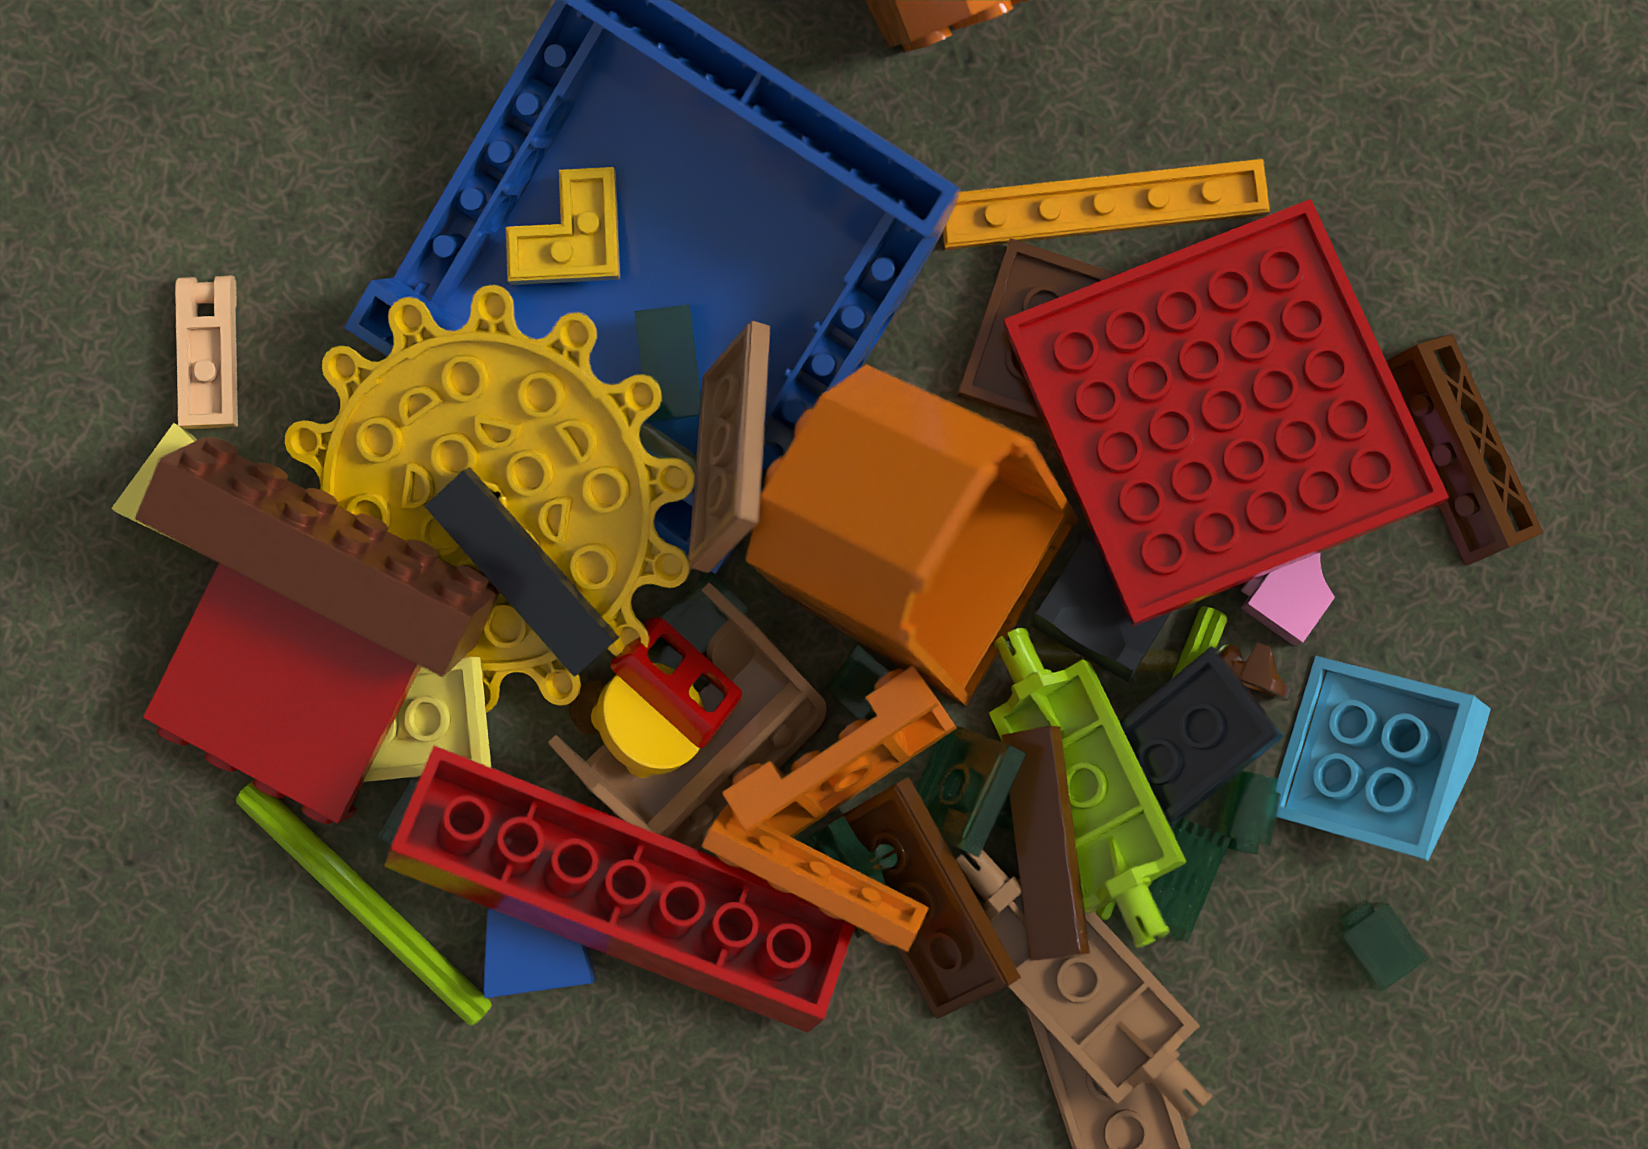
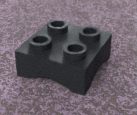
(1090, 617)

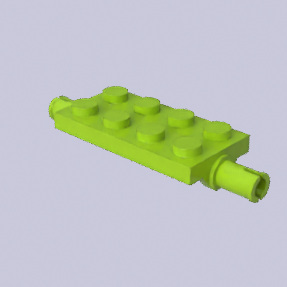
(1115, 815)

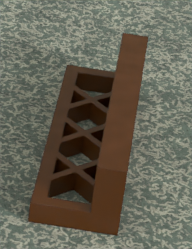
(1476, 498)

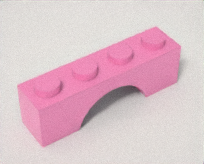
(1289, 599)

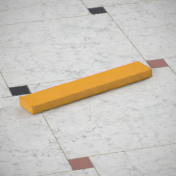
(1107, 204)

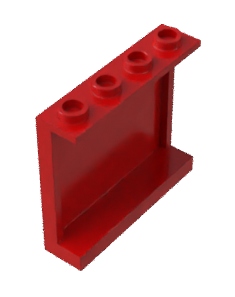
(280, 695)

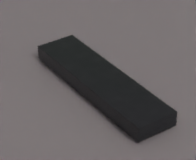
(521, 571)

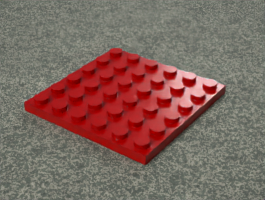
(1223, 412)

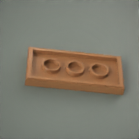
(729, 447)
(1093, 1120)

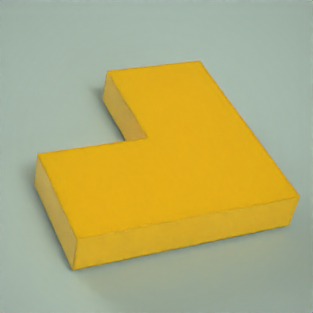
(578, 248)

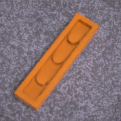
(817, 878)

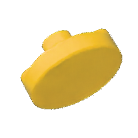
(638, 732)

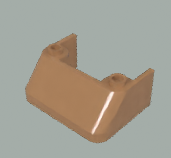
(767, 725)

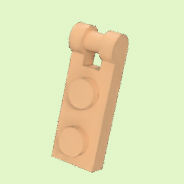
(206, 354)

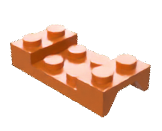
(905, 725)

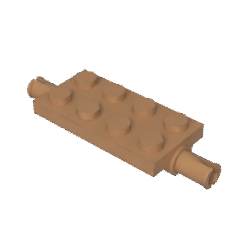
(1094, 1004)

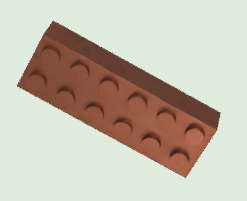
(319, 553)

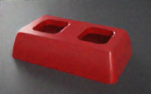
(670, 692)

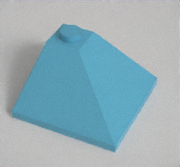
(1379, 757)

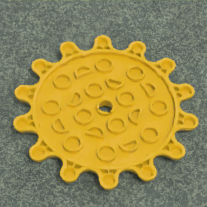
(529, 428)

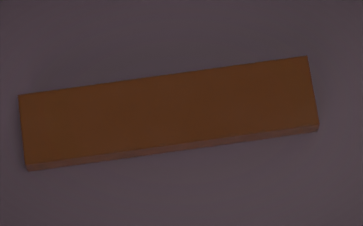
(1047, 847)

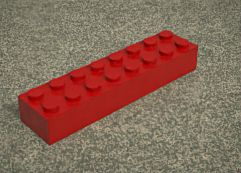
(619, 890)

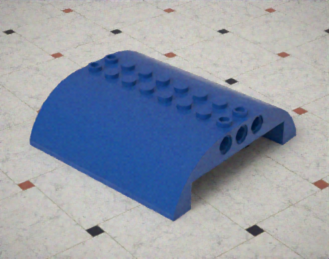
(726, 201)

